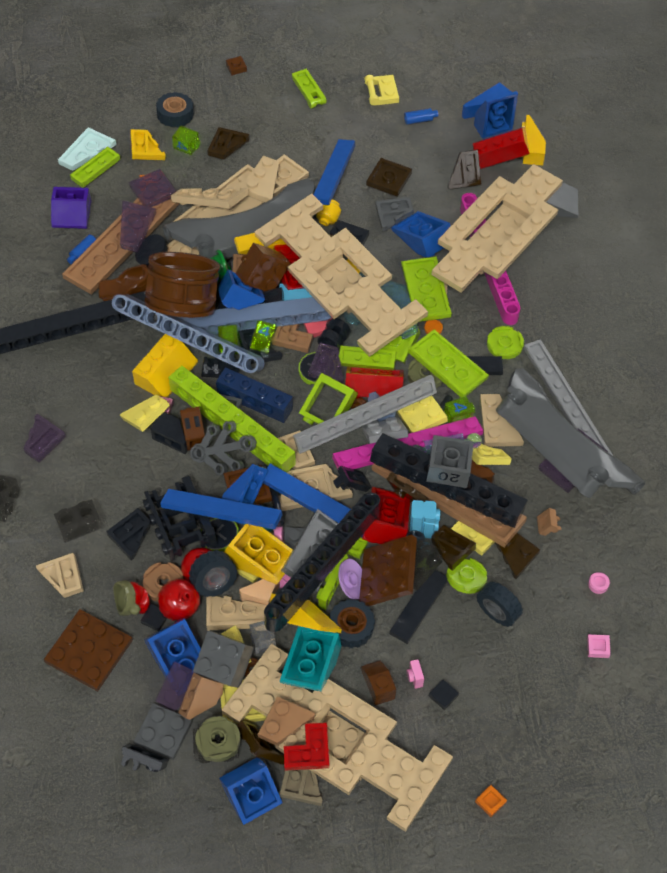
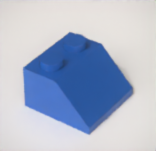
(237, 294)
(251, 790)

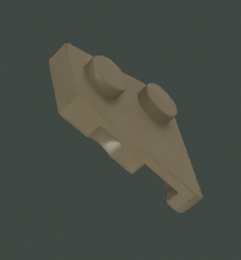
(301, 786)

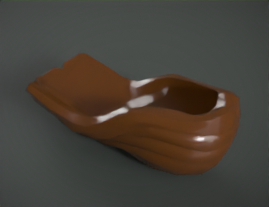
(129, 282)

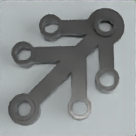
(220, 448)

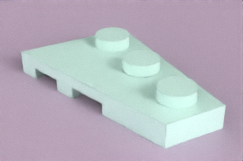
(85, 148)

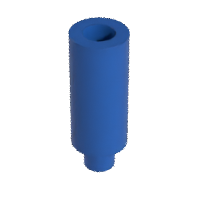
(420, 116)
(80, 248)

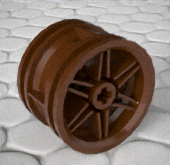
(181, 284)

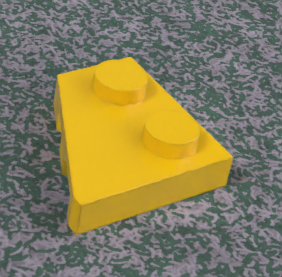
(144, 146)

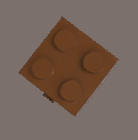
(262, 267)

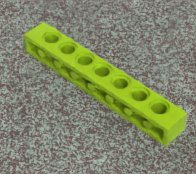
(219, 410)

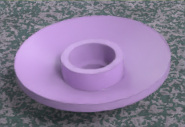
(350, 578)

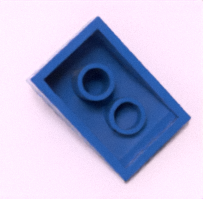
(496, 115)
(422, 233)
(172, 645)

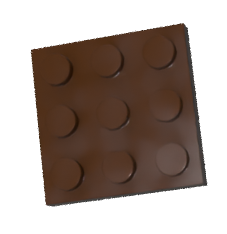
(388, 571)
(88, 650)

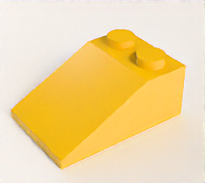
(259, 553)
(312, 617)

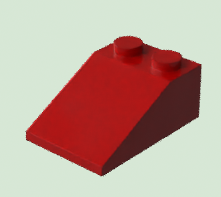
(392, 518)

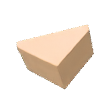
(258, 592)

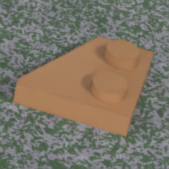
(284, 720)

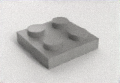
(392, 427)

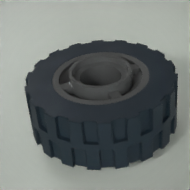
(499, 604)

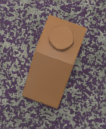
(200, 695)

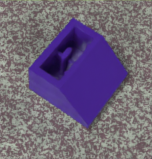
(70, 207)

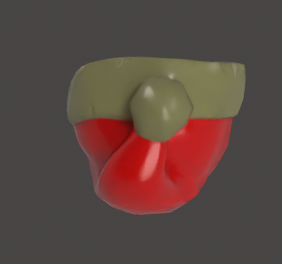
(130, 598)

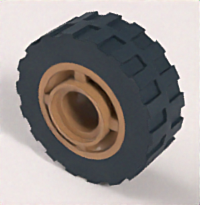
(174, 109)

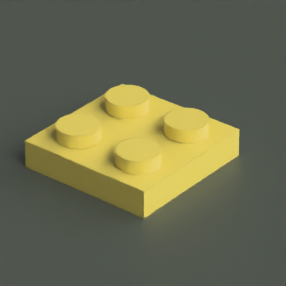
(422, 415)

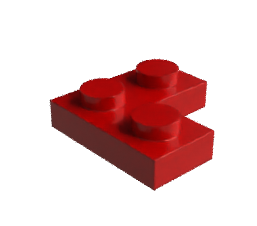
(313, 754)

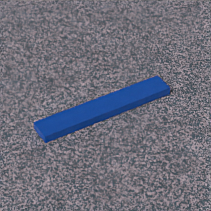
(334, 171)
(304, 494)
(221, 509)

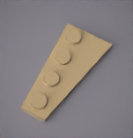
(210, 197)

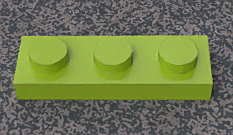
(95, 167)
(356, 357)

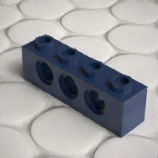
(255, 395)

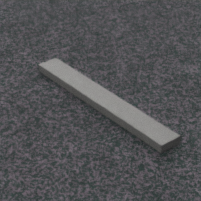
(561, 390)
(365, 414)

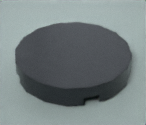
(150, 245)

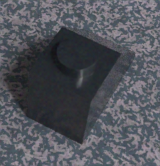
(169, 432)

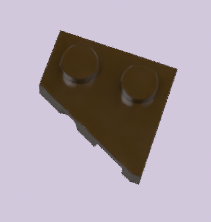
(405, 490)
(518, 554)
(258, 746)

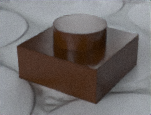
(236, 65)

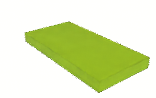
(426, 288)
(448, 363)

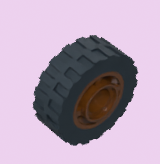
(359, 614)

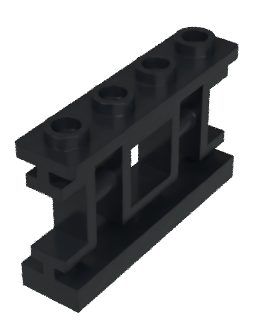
(163, 524)

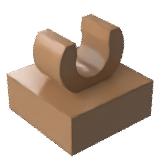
(547, 522)

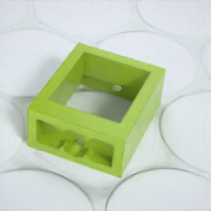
(323, 379)

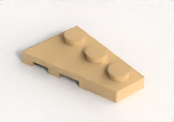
(262, 179)
(496, 428)
(226, 613)

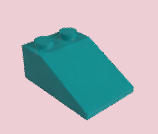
(311, 658)

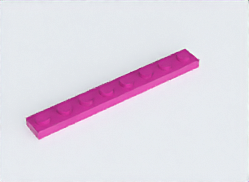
(360, 456)

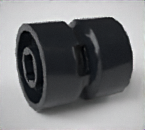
(334, 333)

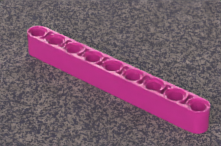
(501, 288)

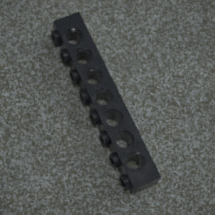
(478, 495)

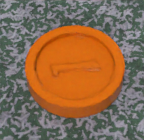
(433, 324)

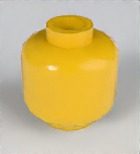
(329, 213)

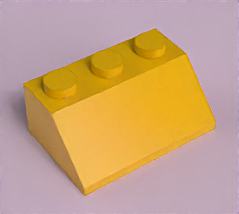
(160, 363)

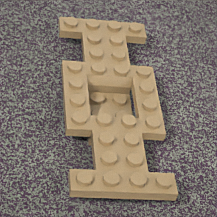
(334, 280)
(351, 751)

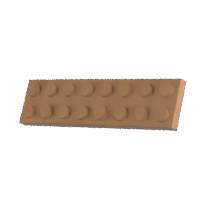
(106, 253)
(477, 521)

